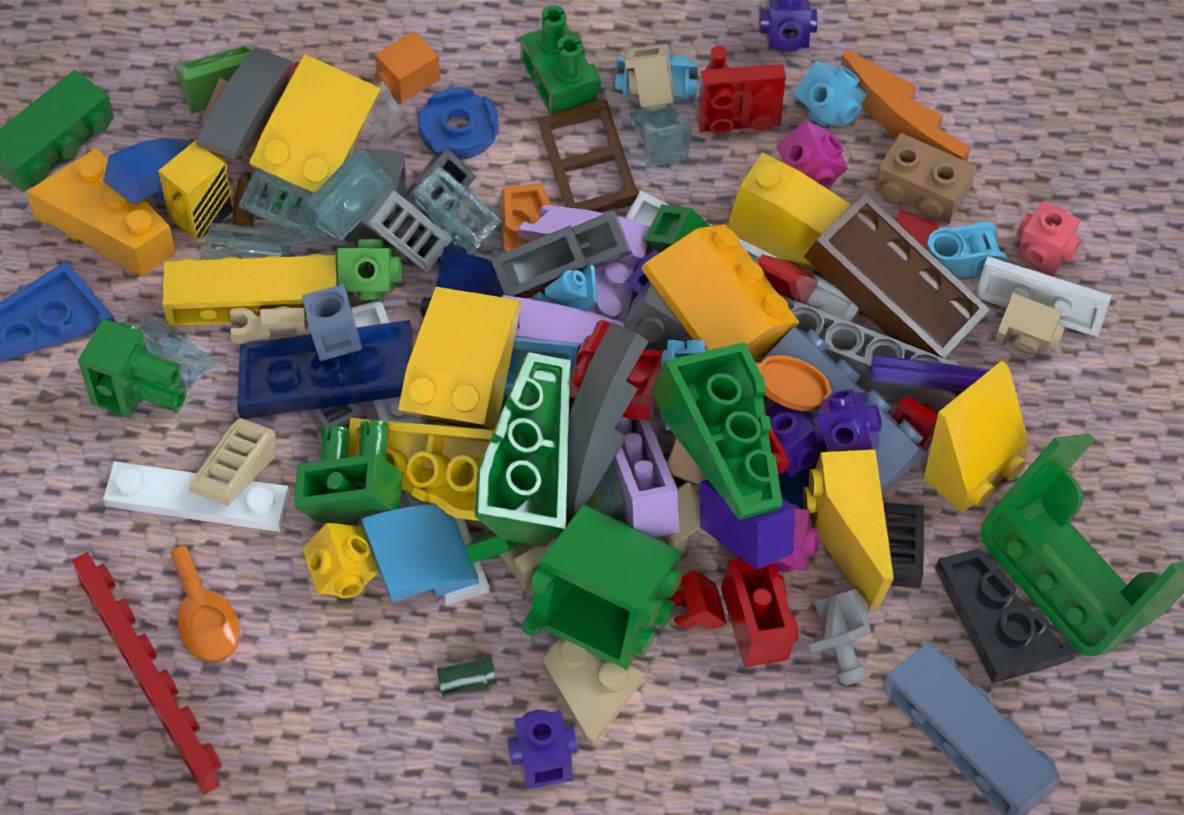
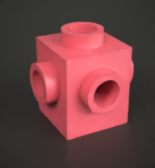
(1048, 237)

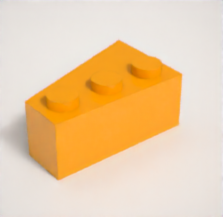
(99, 216)

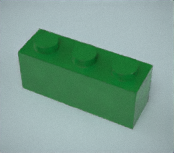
(52, 129)

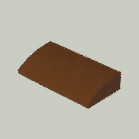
(895, 279)

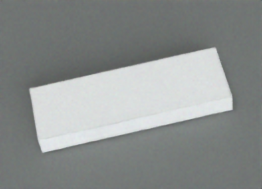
(1080, 306)

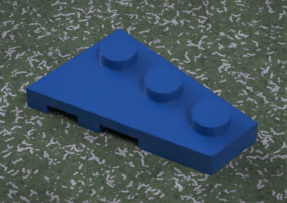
(49, 313)

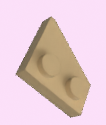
(590, 686)

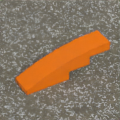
(893, 106)

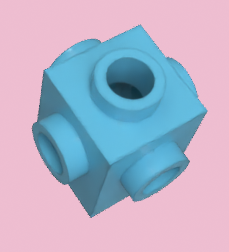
(830, 94)

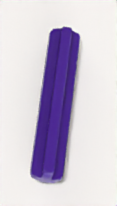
(924, 373)

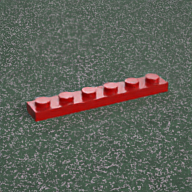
(156, 685)

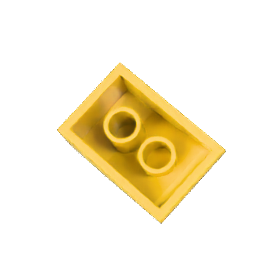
(314, 124)
(461, 359)
(978, 441)
(850, 515)

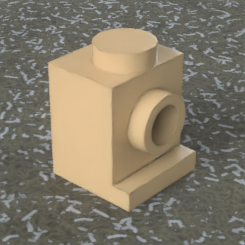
(651, 76)
(1030, 325)

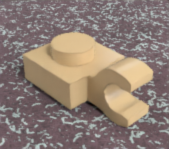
(270, 325)

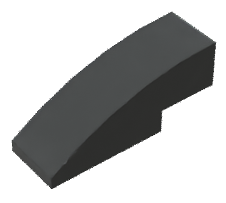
(245, 103)
(570, 248)

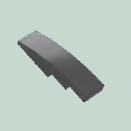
(597, 411)

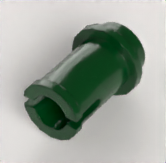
(467, 676)

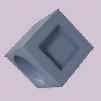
(332, 322)

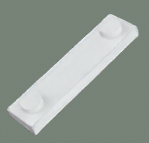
(168, 494)

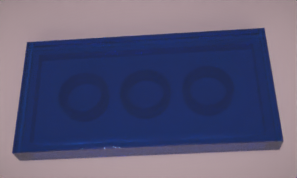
(289, 376)

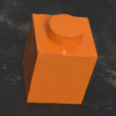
(407, 66)

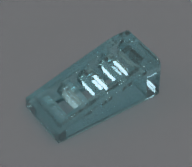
(252, 196)
(465, 201)

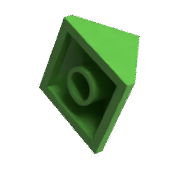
(201, 75)

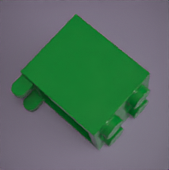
(604, 588)

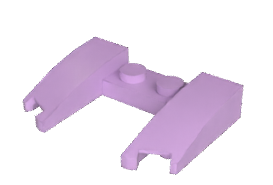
(614, 294)

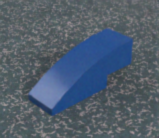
(135, 168)

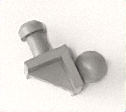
(843, 622)

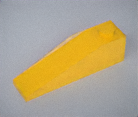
(783, 210)
(435, 462)

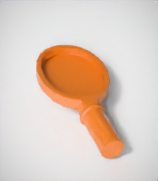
(794, 382)
(204, 617)

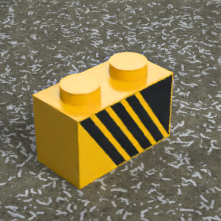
(196, 190)

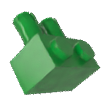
(559, 63)
(124, 373)
(345, 486)

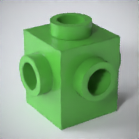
(354, 273)

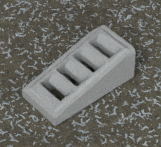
(382, 208)

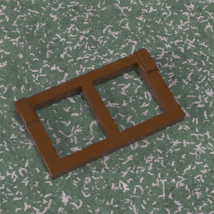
(589, 111)

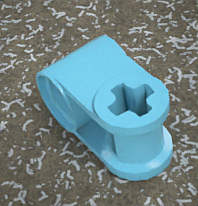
(965, 248)

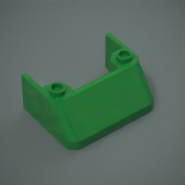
(1059, 568)

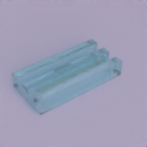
(246, 240)

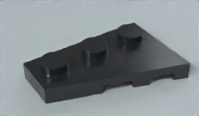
(998, 622)

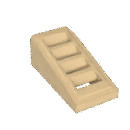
(256, 451)

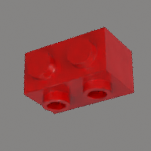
(759, 613)

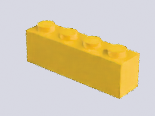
(208, 289)

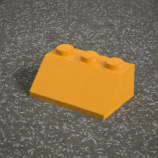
(720, 292)

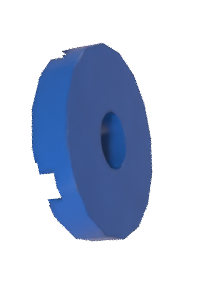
(465, 141)

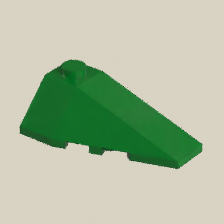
(721, 421)
(525, 464)

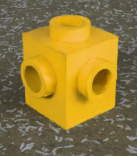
(340, 560)

